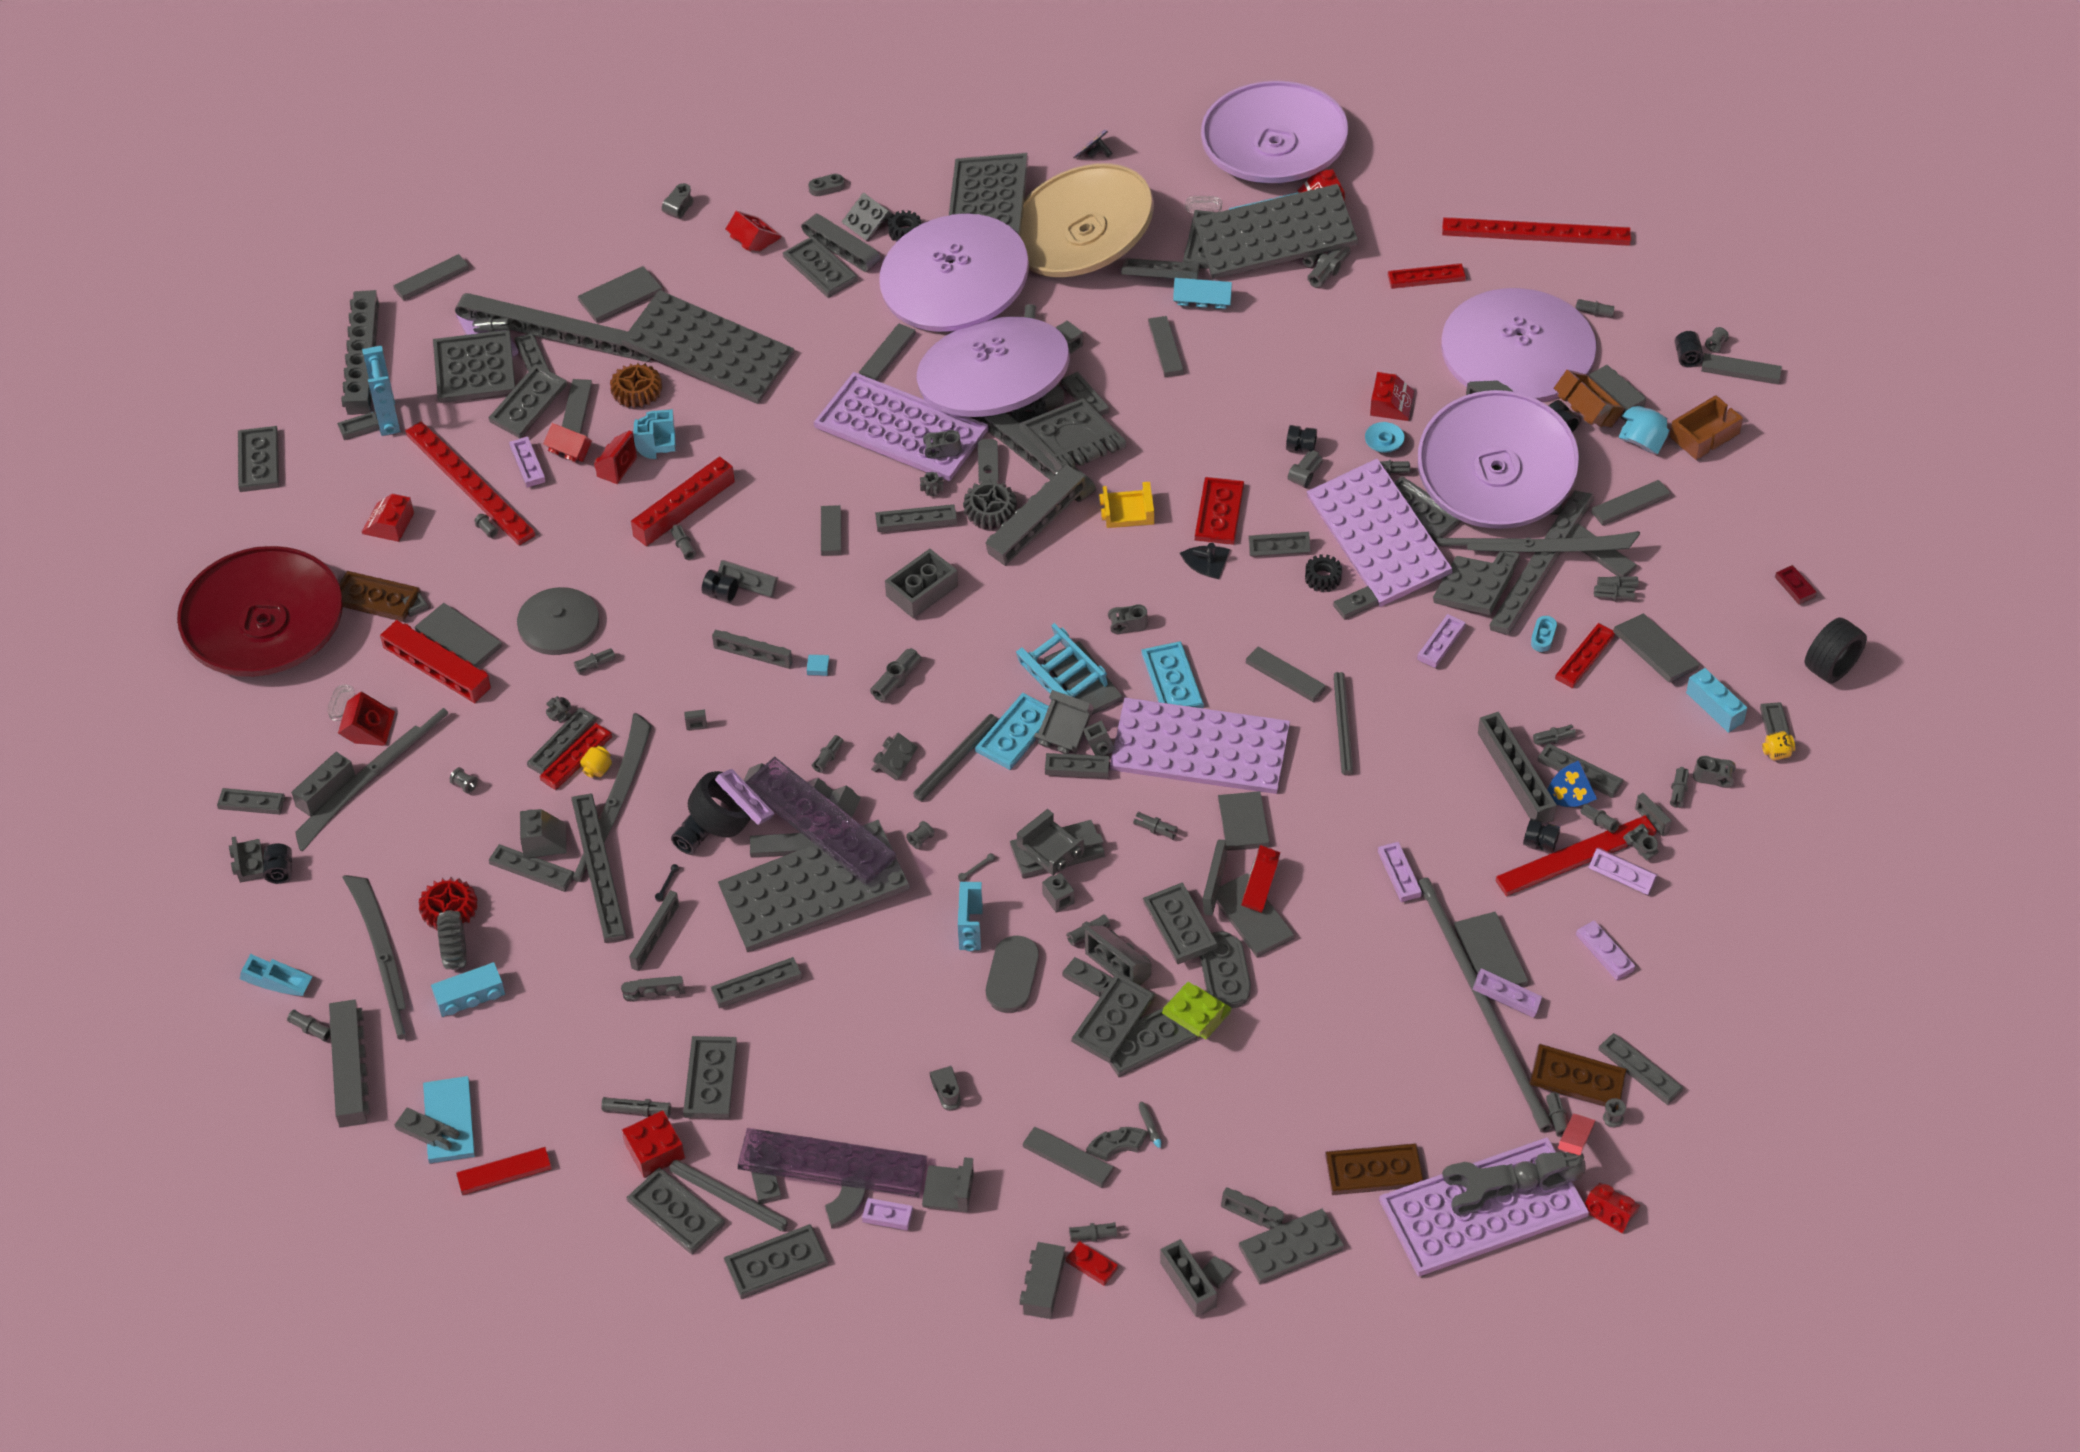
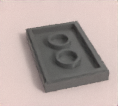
(1243, 820)

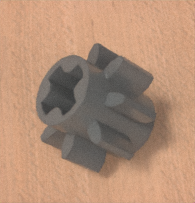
(931, 483)
(558, 709)

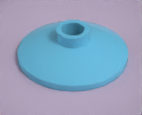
(1384, 437)

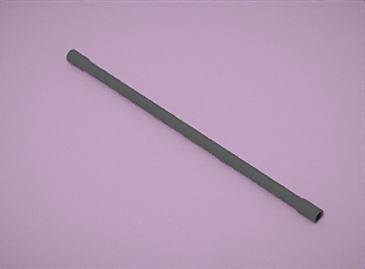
(1538, 1113)

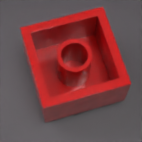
(653, 1143)

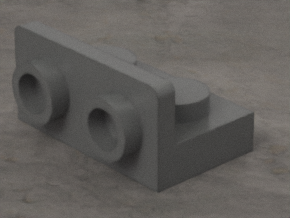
(247, 859)

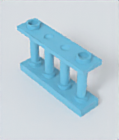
(381, 390)
(1041, 672)

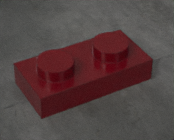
(1795, 584)

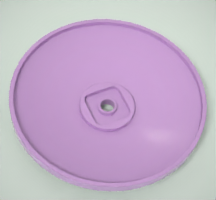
(1247, 121)
(947, 296)
(1483, 342)
(993, 366)
(1502, 430)

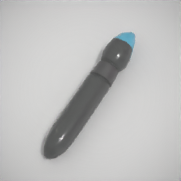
(1154, 1135)

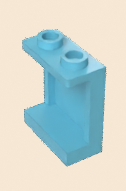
(969, 903)

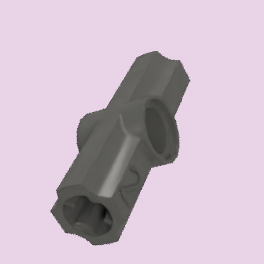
(1327, 265)
(895, 674)

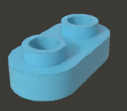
(1542, 637)

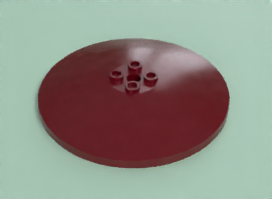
(231, 597)

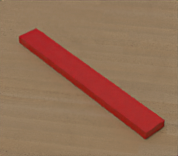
(1567, 858)

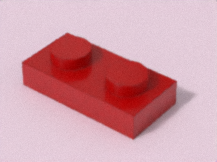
(1091, 1263)

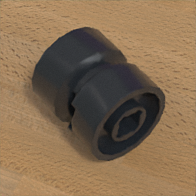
(1689, 349)
(1567, 415)
(1301, 439)
(722, 586)
(1541, 835)
(688, 836)
(277, 863)

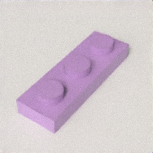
(527, 462)
(1441, 641)
(744, 796)
(1623, 871)
(1399, 872)
(1605, 950)
(1507, 992)

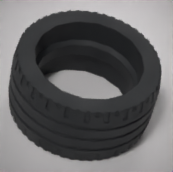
(1835, 650)
(711, 815)

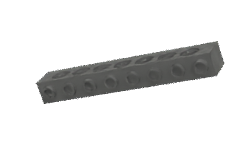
(361, 335)

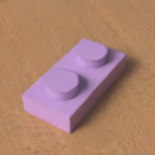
(887, 1214)

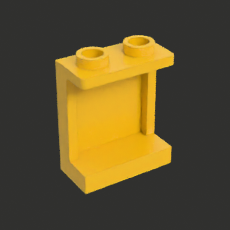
(1127, 507)

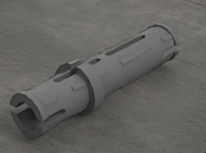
(635, 1106)

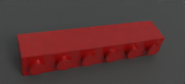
(682, 501)
(435, 661)

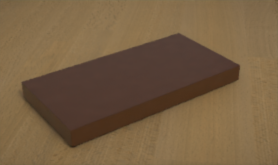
(377, 595)
(1577, 1075)
(1373, 1168)

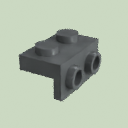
(895, 755)

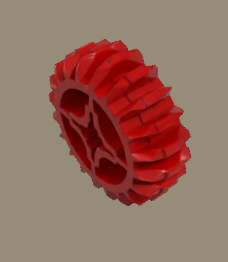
(446, 897)

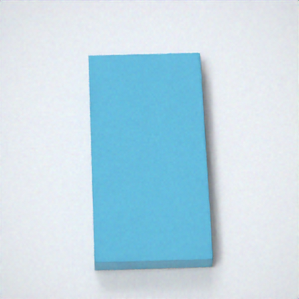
(1172, 675)
(1013, 732)
(450, 1104)

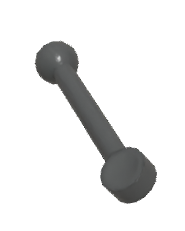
(962, 877)

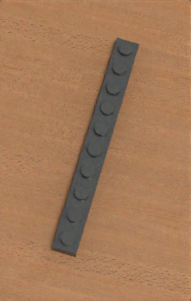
(1540, 564)

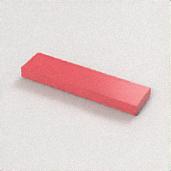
(1576, 1134)

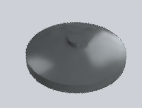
(558, 621)

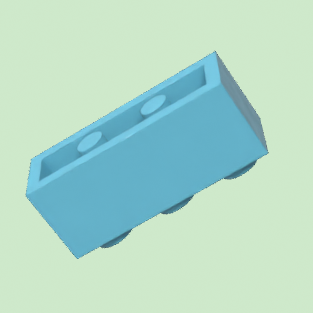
(1202, 292)
(1716, 700)
(468, 989)

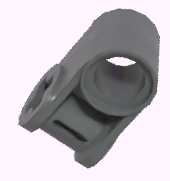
(678, 201)
(944, 444)
(1130, 619)
(1713, 770)
(946, 1086)

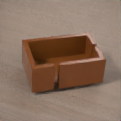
(1588, 399)
(1705, 427)

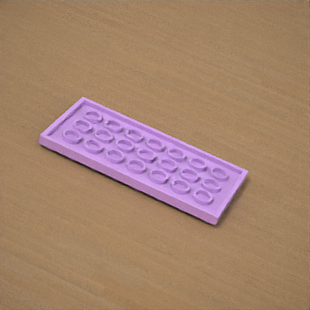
(895, 424)
(1379, 532)
(1200, 745)
(1439, 1237)

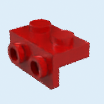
(1611, 1207)

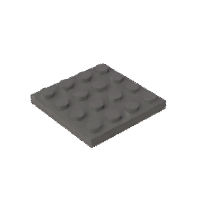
(473, 366)

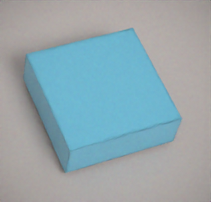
(818, 665)

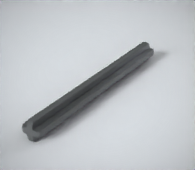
(1343, 723)
(955, 757)
(729, 1195)

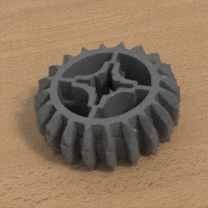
(985, 504)
(451, 940)

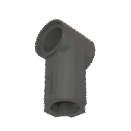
(1303, 472)

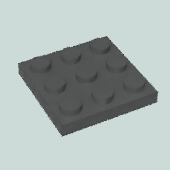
(1473, 585)

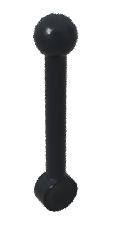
(659, 896)

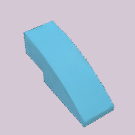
(274, 976)

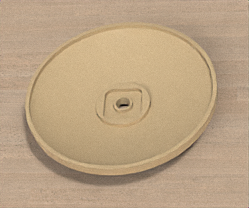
(1096, 197)

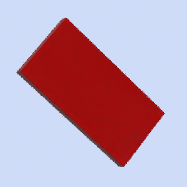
(1219, 510)

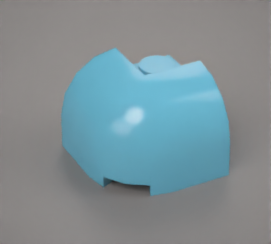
(1645, 428)
(655, 433)

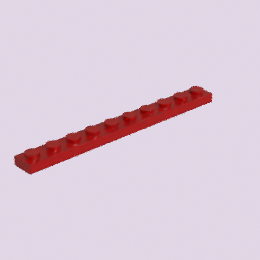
(1536, 231)
(470, 483)

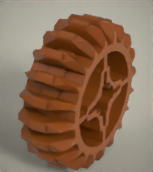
(636, 385)

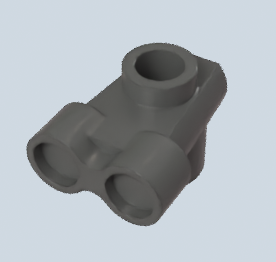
(1640, 839)

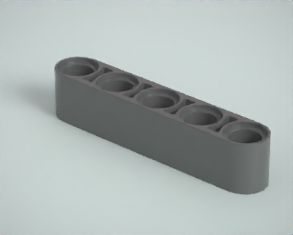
(841, 242)

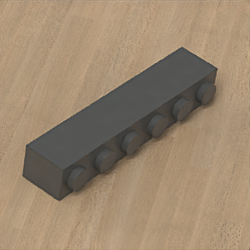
(1035, 514)
(1516, 768)
(348, 1063)

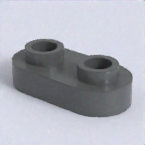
(826, 185)

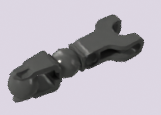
(1486, 1183)

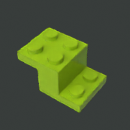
(1196, 1010)

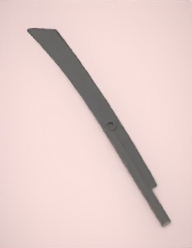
(1609, 542)
(635, 746)
(319, 819)
(367, 904)

